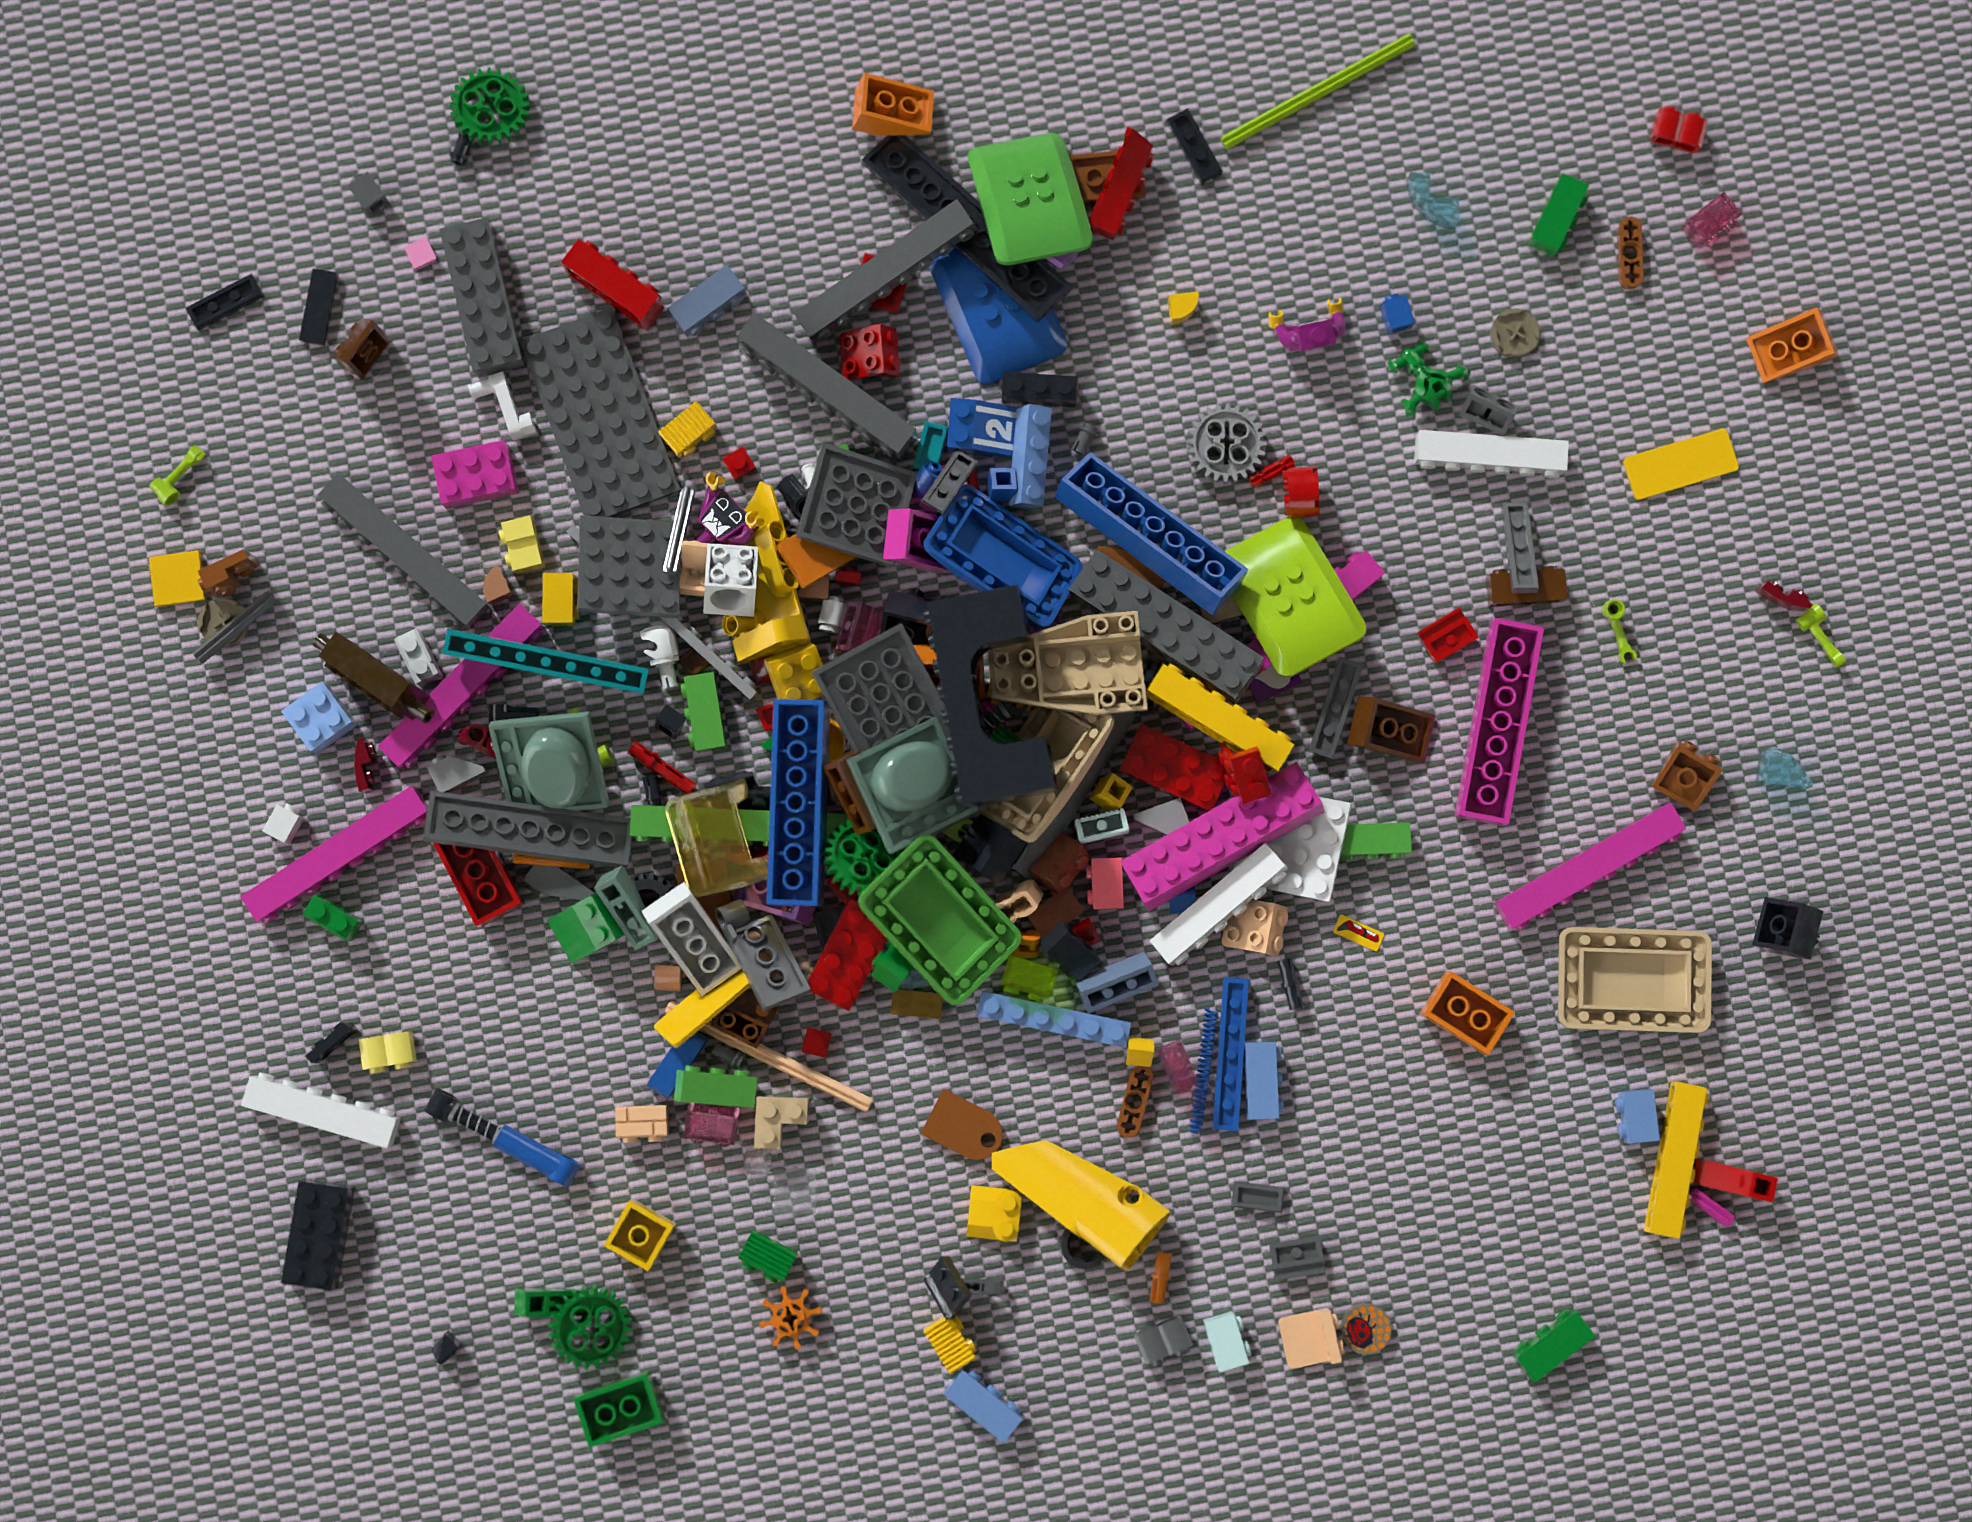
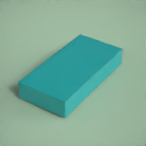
(930, 444)

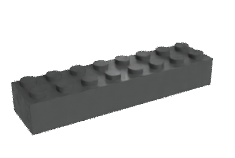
(827, 388)
(1168, 627)

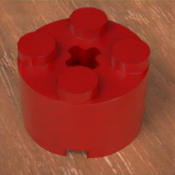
(1303, 492)

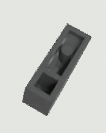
(555, 882)

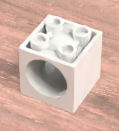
(730, 580)

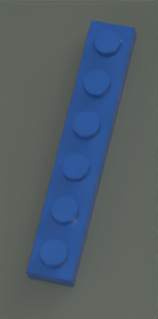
(1230, 1054)

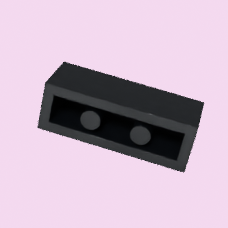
(1039, 389)

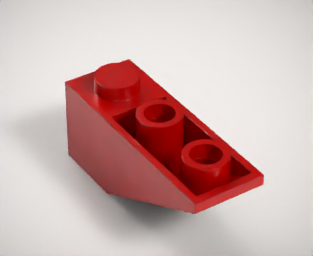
(1735, 1180)

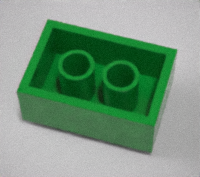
(619, 1408)

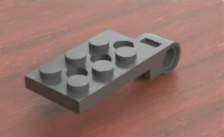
(735, 925)

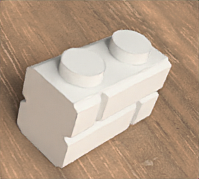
(418, 657)

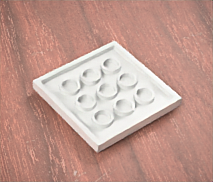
(1312, 853)

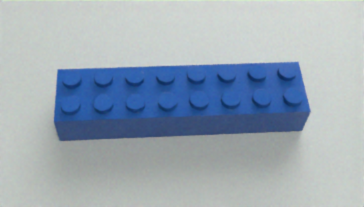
(1151, 533)
(798, 802)

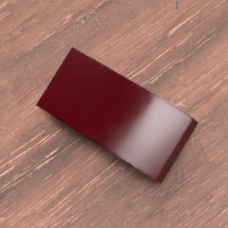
(1791, 600)
(364, 757)

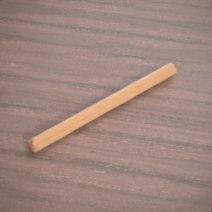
(789, 1066)

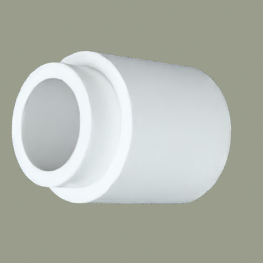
(832, 615)

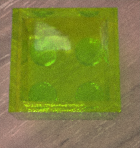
(1029, 978)

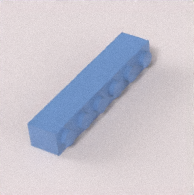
(1053, 1019)

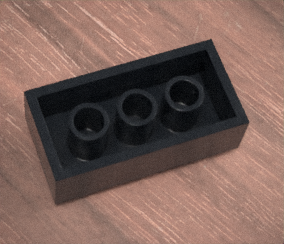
(318, 1234)

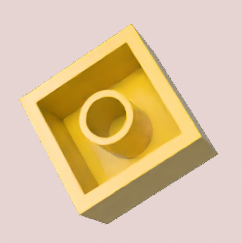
(792, 672)
(640, 1234)

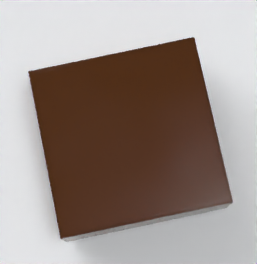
(693, 662)

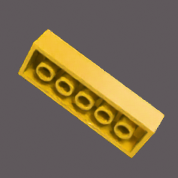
(1217, 718)

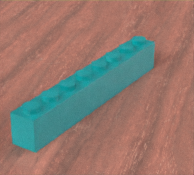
(545, 661)

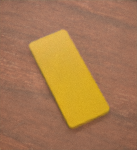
(1680, 464)
(698, 1010)

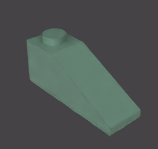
(625, 906)

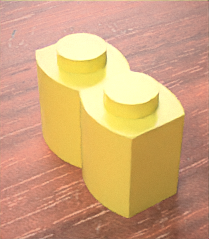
(387, 1050)

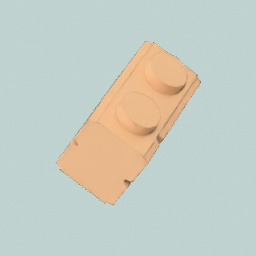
(642, 1121)

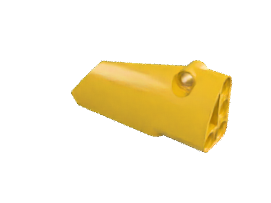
(777, 611)
(1084, 1199)

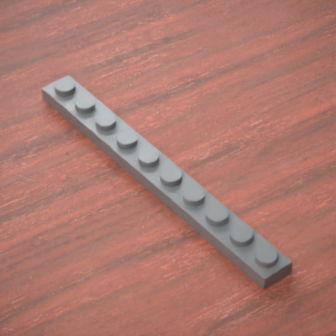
(709, 652)

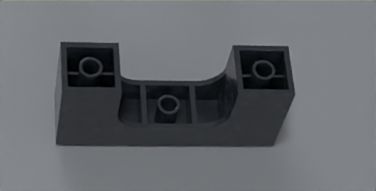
(961, 634)

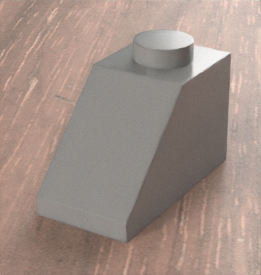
(453, 773)
(1164, 817)

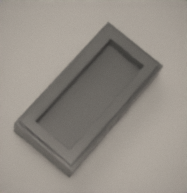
(1257, 1196)

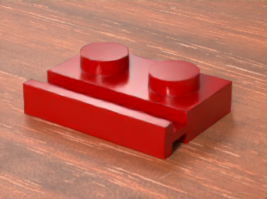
(1447, 635)

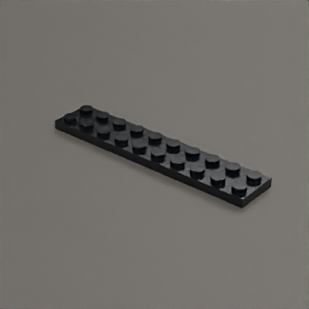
(930, 189)

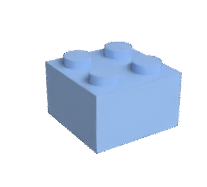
(319, 717)

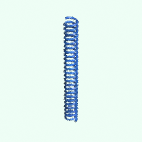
(1203, 1069)

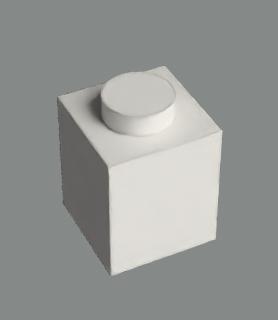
(283, 823)

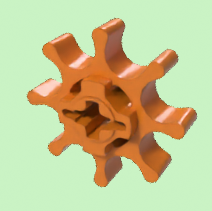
(779, 1320)

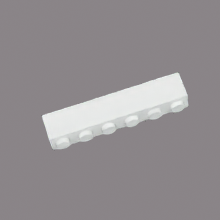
(1491, 453)
(1219, 904)
(320, 1110)

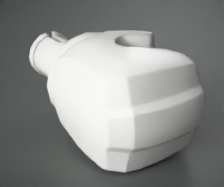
(666, 652)

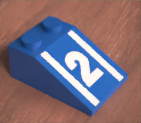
(981, 428)

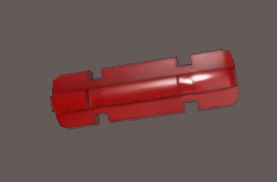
(1271, 471)

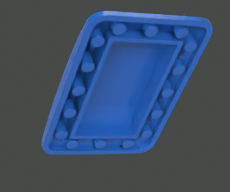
(990, 324)
(999, 550)

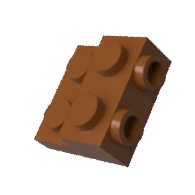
(222, 576)
(1687, 775)

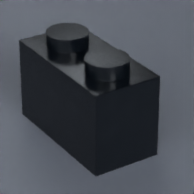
(1069, 951)

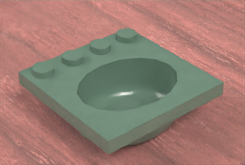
(550, 761)
(909, 785)

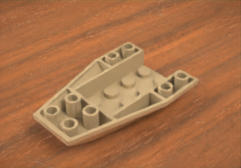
(1075, 667)

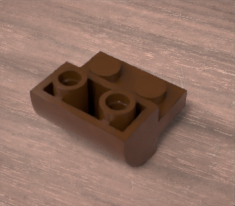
(745, 1019)

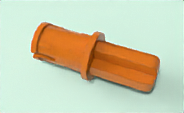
(1160, 1277)

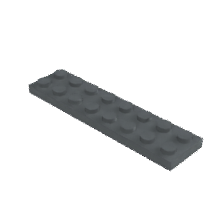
(527, 829)

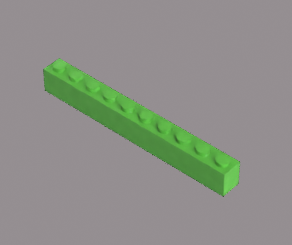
(653, 822)

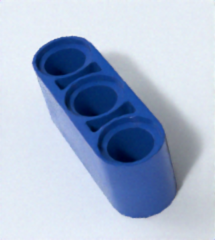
(664, 1077)

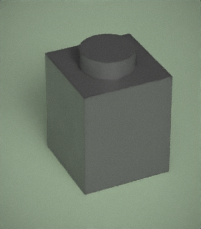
(367, 193)

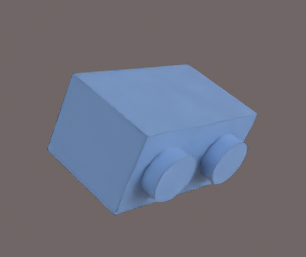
(1637, 1116)

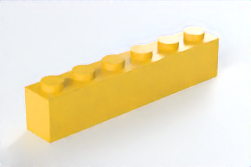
(1675, 1160)

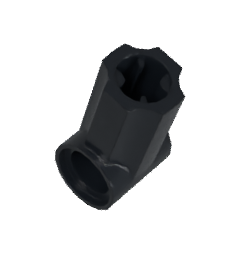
(793, 492)
(506, 712)

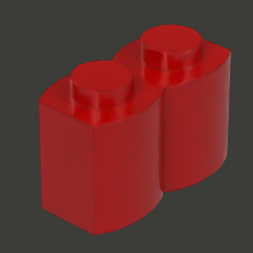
(1678, 129)

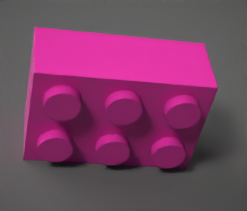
(475, 474)
(906, 538)

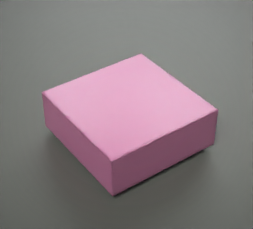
(420, 253)

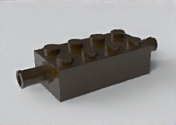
(373, 677)

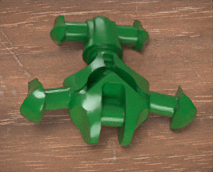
(1430, 383)

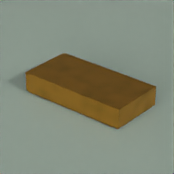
(916, 1004)

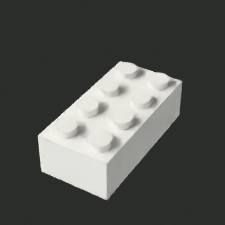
(692, 938)

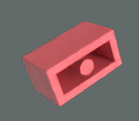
(1105, 884)

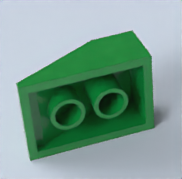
(585, 928)

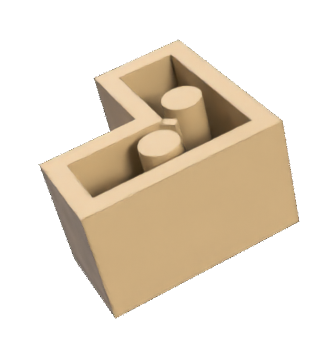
(772, 1114)

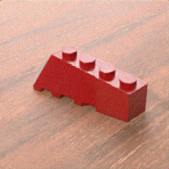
(1121, 185)

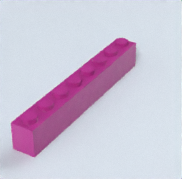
(457, 692)
(336, 855)
(1589, 866)

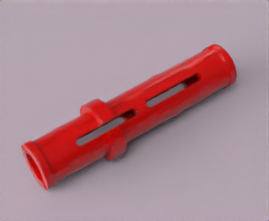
(659, 766)

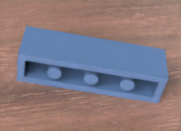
(1030, 455)

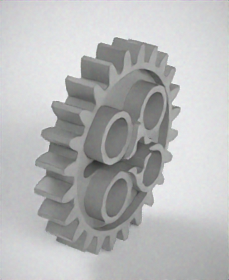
(1204, 442)

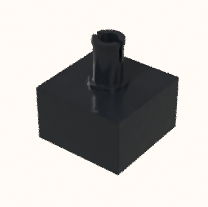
(909, 612)
(988, 848)
(1788, 928)

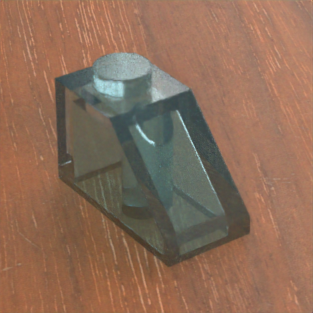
(1781, 770)

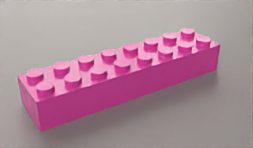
(1499, 722)
(1221, 838)

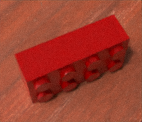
(612, 284)
(1174, 768)
(481, 882)
(846, 957)

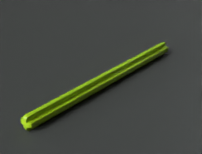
(1317, 91)

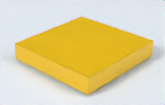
(176, 578)

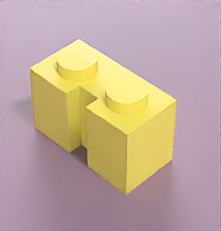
(522, 544)

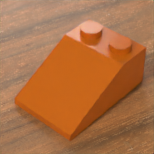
(891, 107)
(1792, 345)

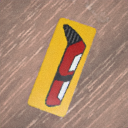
(1358, 933)

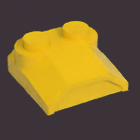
(994, 1213)

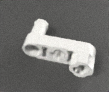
(518, 426)

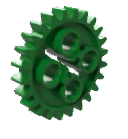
(470, 116)
(862, 857)
(567, 1327)

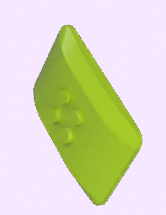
(1294, 598)

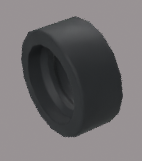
(1074, 1261)

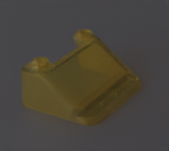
(713, 840)

